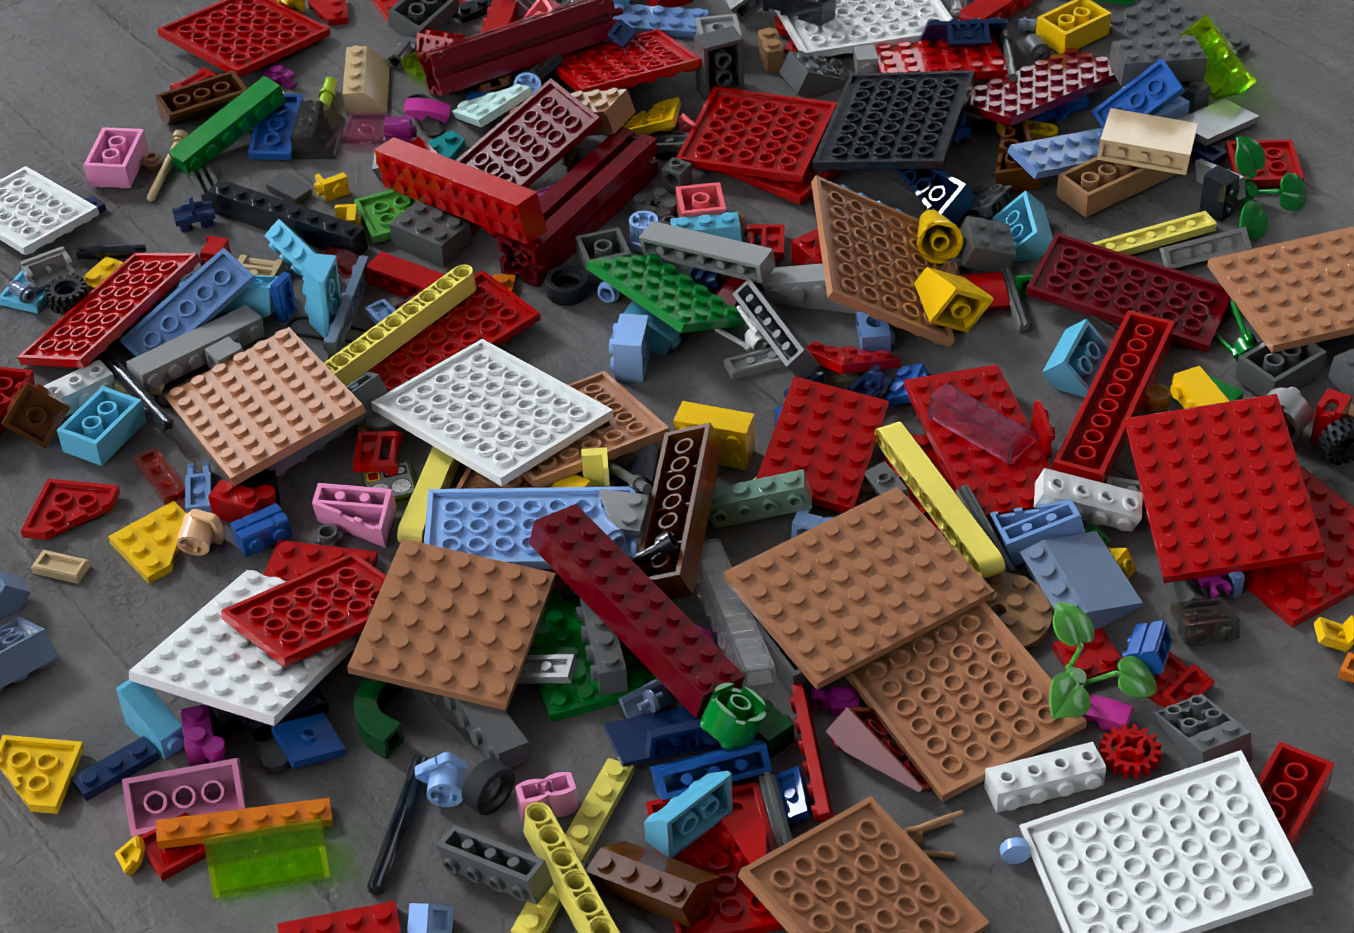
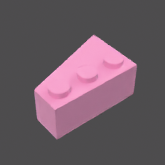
(356, 510)

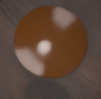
(495, 84)

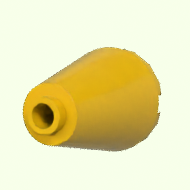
(938, 237)

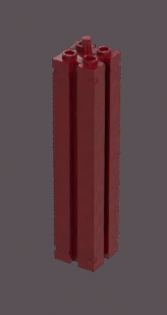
(517, 45)
(583, 203)

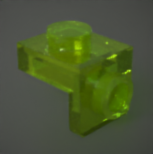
(412, 66)

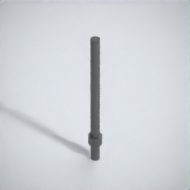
(1006, 41)
(635, 482)

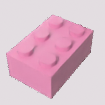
(116, 157)

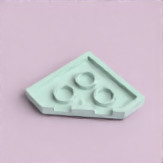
(489, 107)

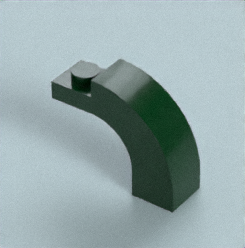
(376, 729)

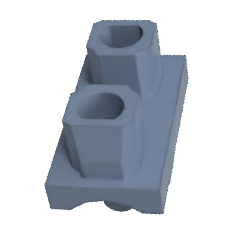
(645, 699)

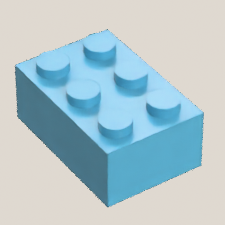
(102, 425)

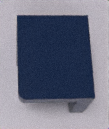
(622, 34)

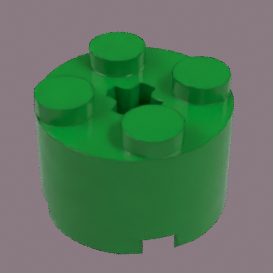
(733, 715)

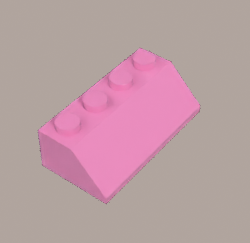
(188, 789)

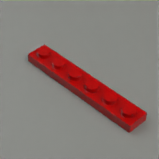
(810, 747)

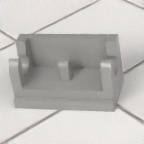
(45, 267)

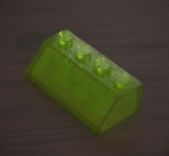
(1224, 67)
(267, 857)

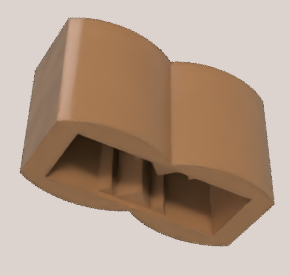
(770, 50)

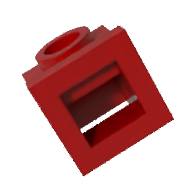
(213, 246)

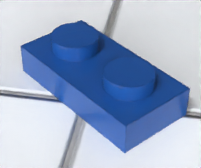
(793, 795)

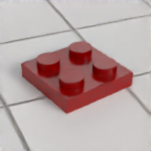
(1096, 657)

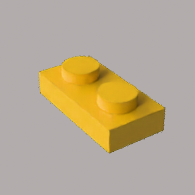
(100, 272)

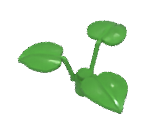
(1067, 693)

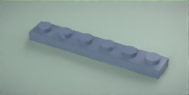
(349, 305)

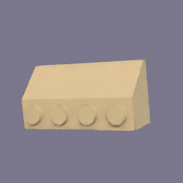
(365, 81)

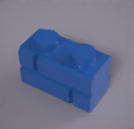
(260, 529)
(1150, 644)

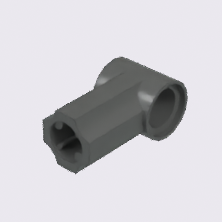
(404, 46)

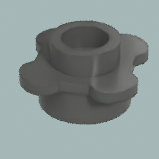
(328, 535)

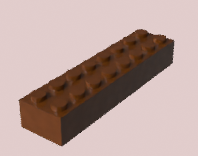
(682, 506)

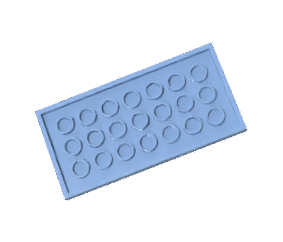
(501, 520)

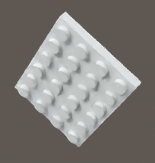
(38, 210)

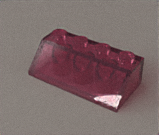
(980, 423)

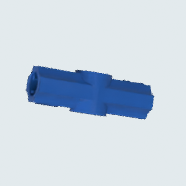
(1062, 112)

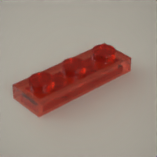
(160, 476)

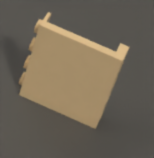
(1147, 141)

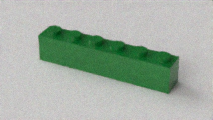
(227, 126)

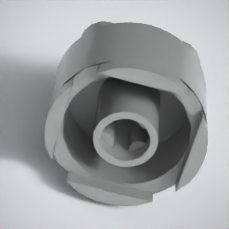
(1295, 410)

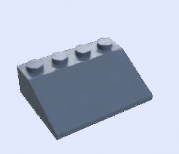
(1081, 573)
(22, 650)

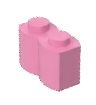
(555, 790)

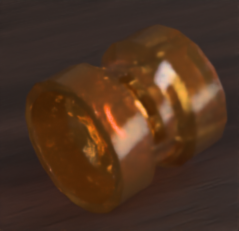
(1157, 399)

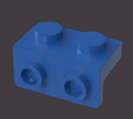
(897, 393)

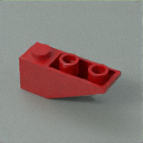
(744, 836)

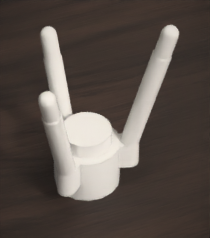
(753, 337)

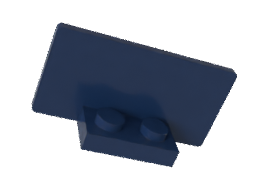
(964, 32)
(657, 736)

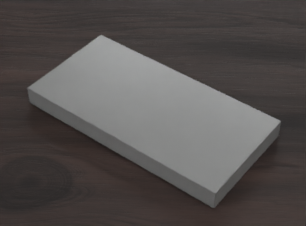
(1220, 121)

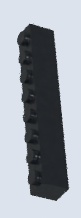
(264, 210)

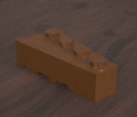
(1008, 169)

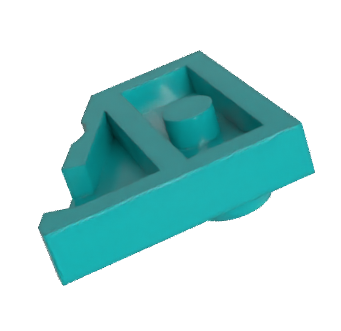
(448, 144)

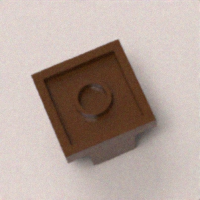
(35, 413)

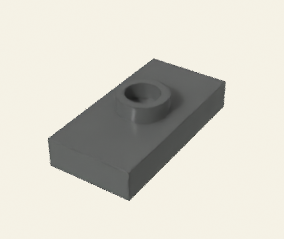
(883, 479)

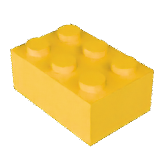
(1073, 25)
(732, 426)

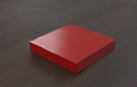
(172, 860)

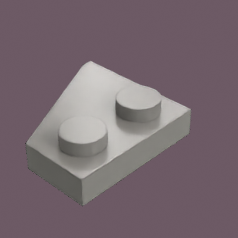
(625, 510)

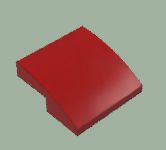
(994, 285)
(1179, 682)

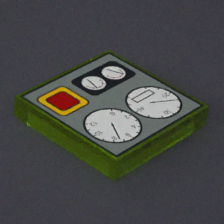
(401, 483)

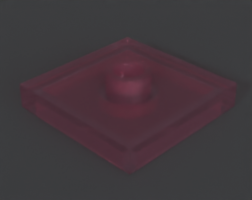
(364, 128)

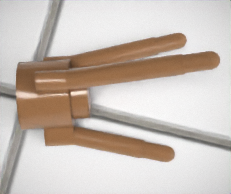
(916, 833)

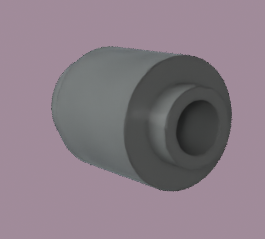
(1036, 47)

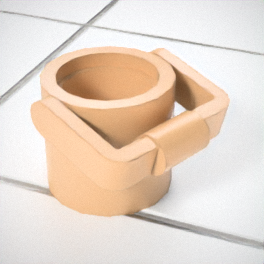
(199, 531)

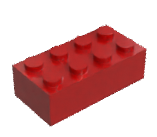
(1295, 787)

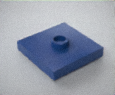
(308, 740)

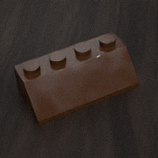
(199, 98)
(652, 881)

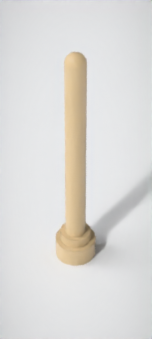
(176, 138)

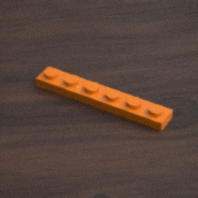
(195, 828)

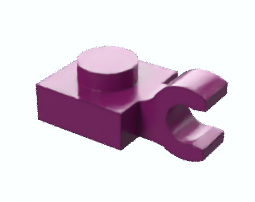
(280, 75)
(836, 700)

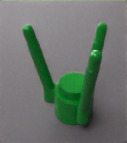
(1242, 344)

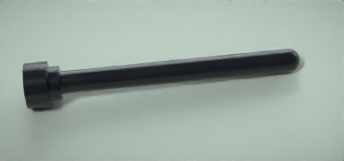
(664, 544)

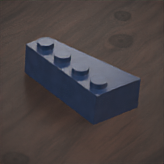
(940, 192)

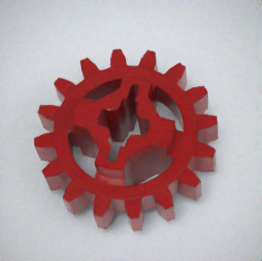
(1130, 751)

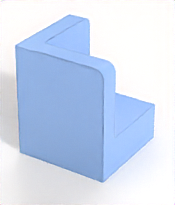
(430, 918)

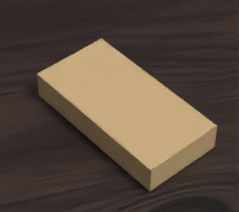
(60, 566)

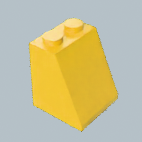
(951, 299)

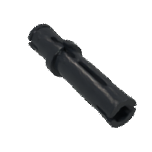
(113, 251)

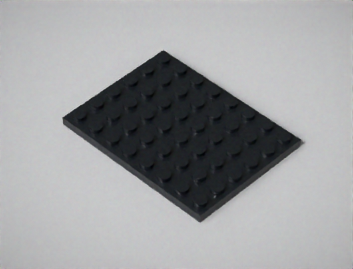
(895, 121)

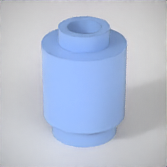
(611, 530)

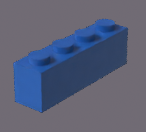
(742, 762)

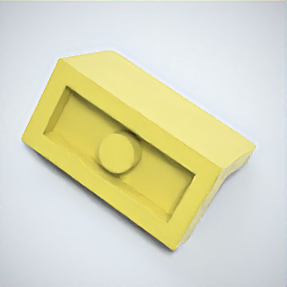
(596, 466)

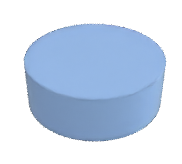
(1015, 850)

